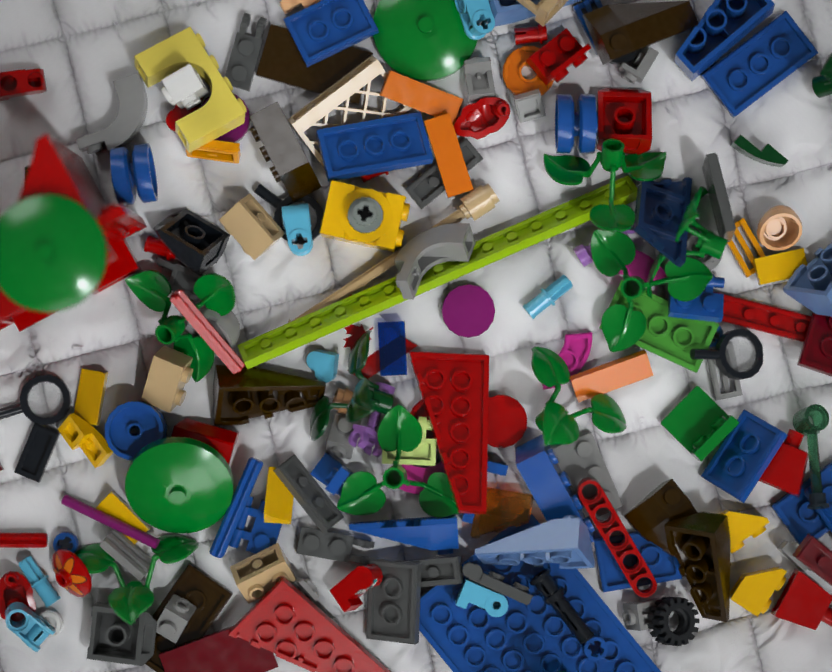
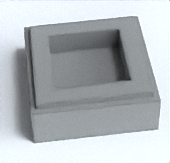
(529, 105)

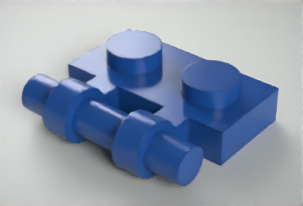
(705, 307)
(262, 534)

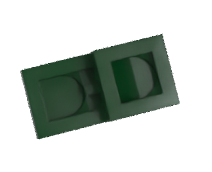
(766, 155)

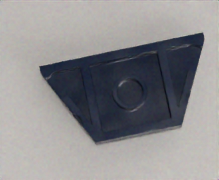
(659, 214)

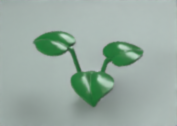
(642, 167)
(707, 241)
(215, 293)
(624, 325)
(554, 419)
(363, 495)
(134, 598)

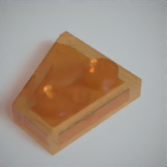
(503, 511)

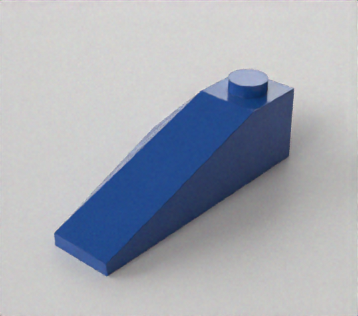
(422, 532)

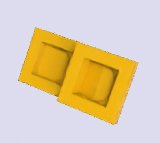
(778, 266)
(83, 435)

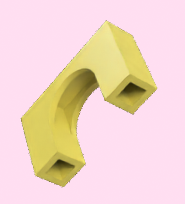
(222, 109)

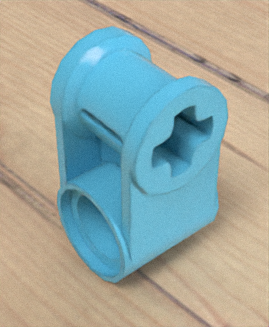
(474, 14)
(298, 224)
(31, 629)

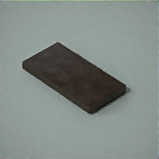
(285, 65)
(203, 593)

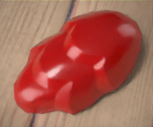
(482, 118)
(15, 588)

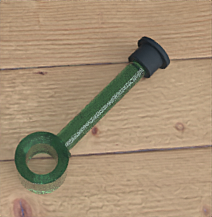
(802, 424)

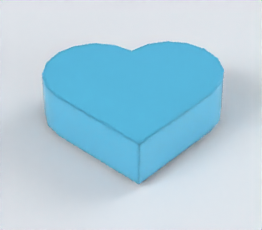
(324, 364)

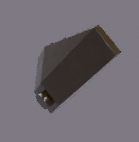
(634, 26)
(260, 393)
(703, 553)

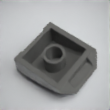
(117, 640)

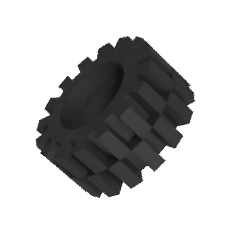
(686, 621)

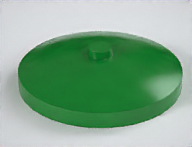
(422, 38)
(50, 253)
(179, 485)

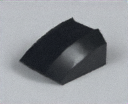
(192, 240)

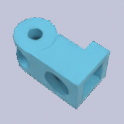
(481, 596)

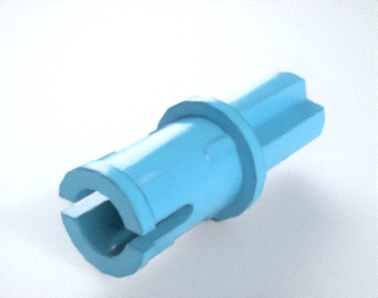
(548, 296)
(39, 581)

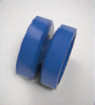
(577, 123)
(133, 174)
(127, 416)

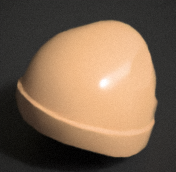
(779, 228)

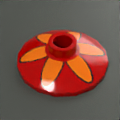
(71, 573)

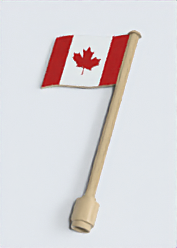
(341, 341)

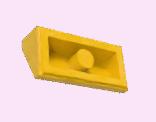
(90, 395)
(277, 500)
(118, 508)

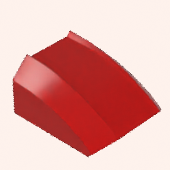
(625, 116)
(218, 438)

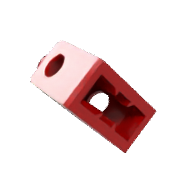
(787, 466)
(803, 602)

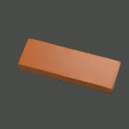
(420, 96)
(448, 155)
(611, 375)

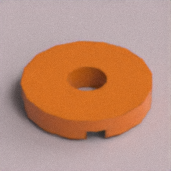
(512, 72)

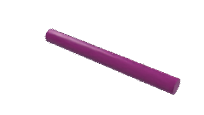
(110, 521)

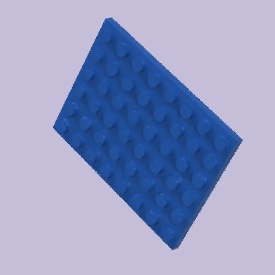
(527, 635)

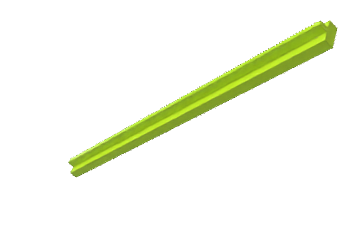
(388, 294)

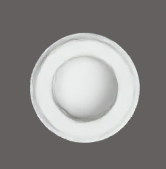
(55, 620)

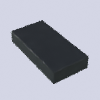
(37, 452)

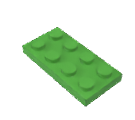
(669, 336)

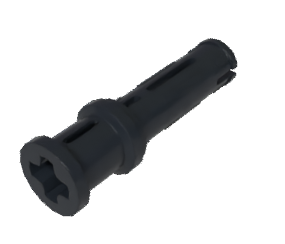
(554, 595)

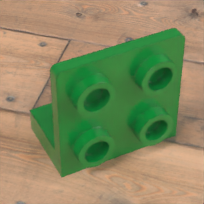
(698, 423)

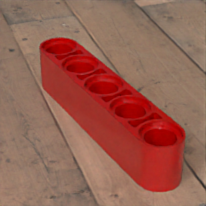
(620, 549)

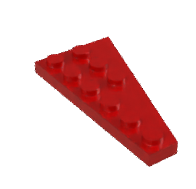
(457, 407)
(302, 633)

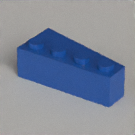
(719, 31)
(549, 483)

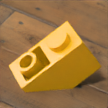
(742, 526)
(755, 589)

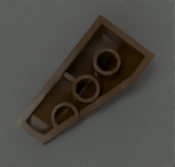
(656, 509)

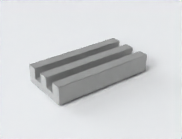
(728, 394)
(126, 554)

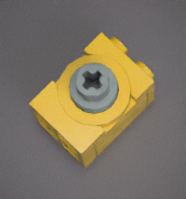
(364, 216)

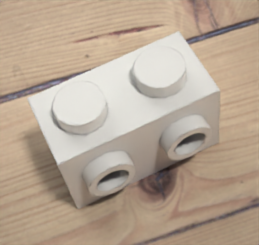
(184, 87)

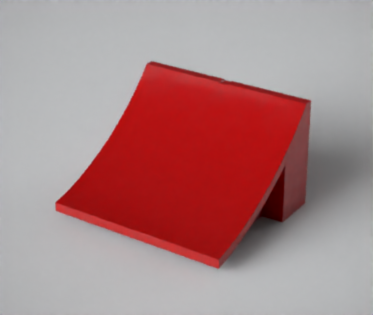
(64, 173)

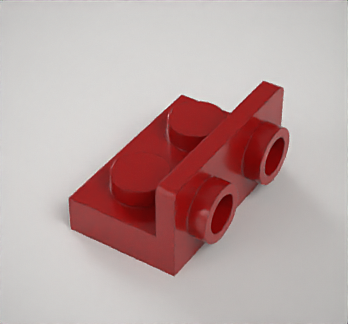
(557, 56)

